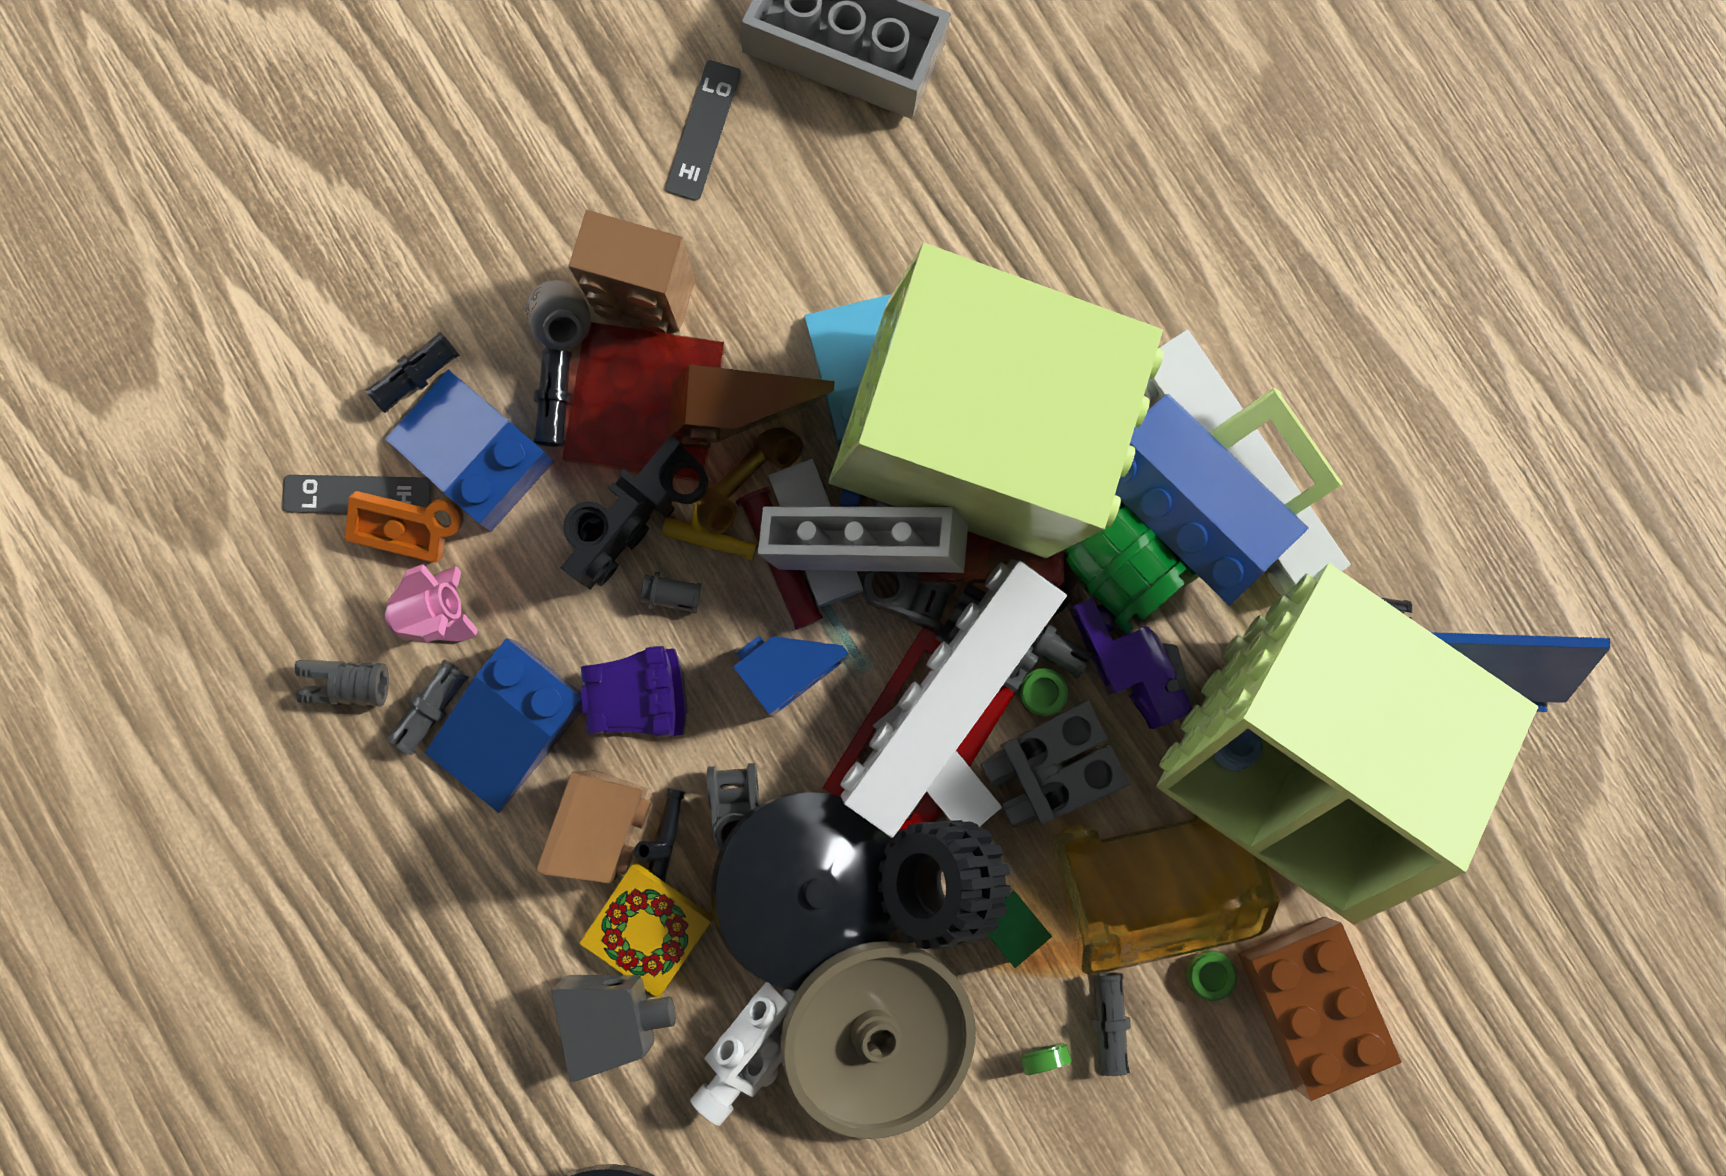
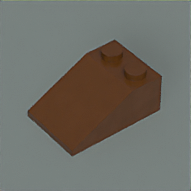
(723, 402)

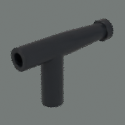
(660, 850)

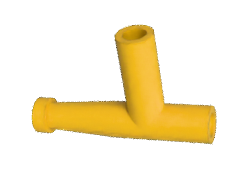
(697, 535)

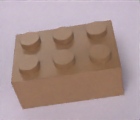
(632, 272)

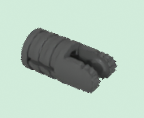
(346, 682)

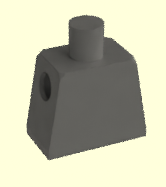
(607, 1021)

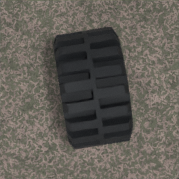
(972, 880)

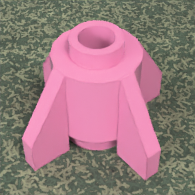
(428, 607)

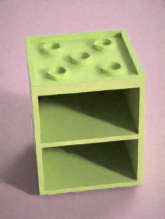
(998, 404)
(1371, 752)

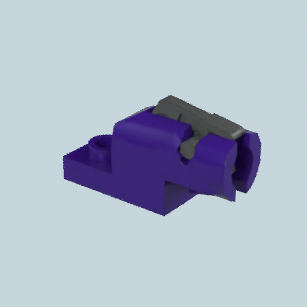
(1137, 662)

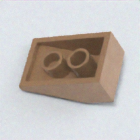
(594, 828)

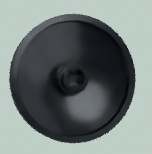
(798, 886)

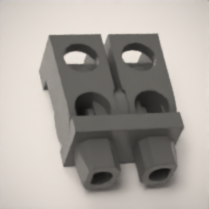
(1040, 767)

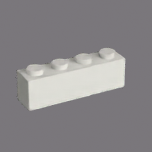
(864, 538)

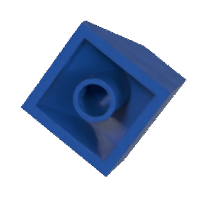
(785, 668)

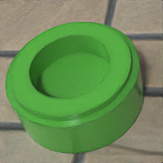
(1043, 692)
(1211, 975)
(1045, 1059)

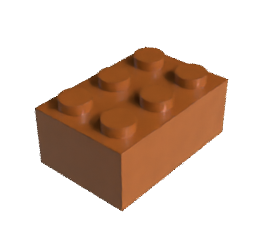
(1319, 1008)

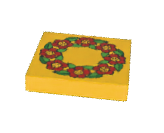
(646, 929)

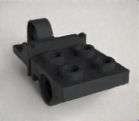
(626, 518)

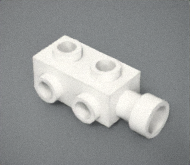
(741, 1052)

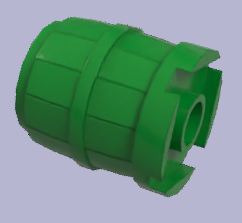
(1127, 568)

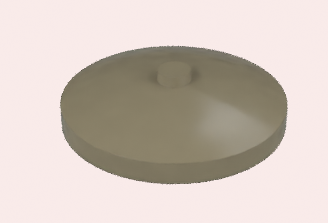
(877, 1040)

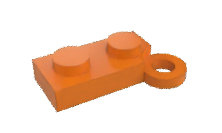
(400, 525)

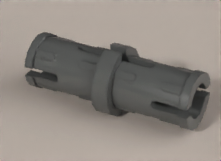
(427, 707)
(1110, 1024)

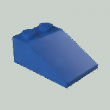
(469, 450)
(505, 724)

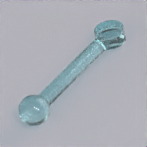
(861, 662)

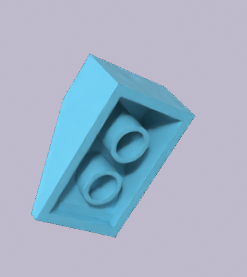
(841, 350)

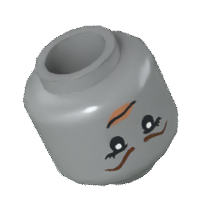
(558, 315)

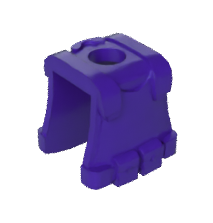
(636, 694)

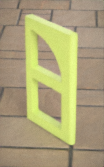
(1274, 408)

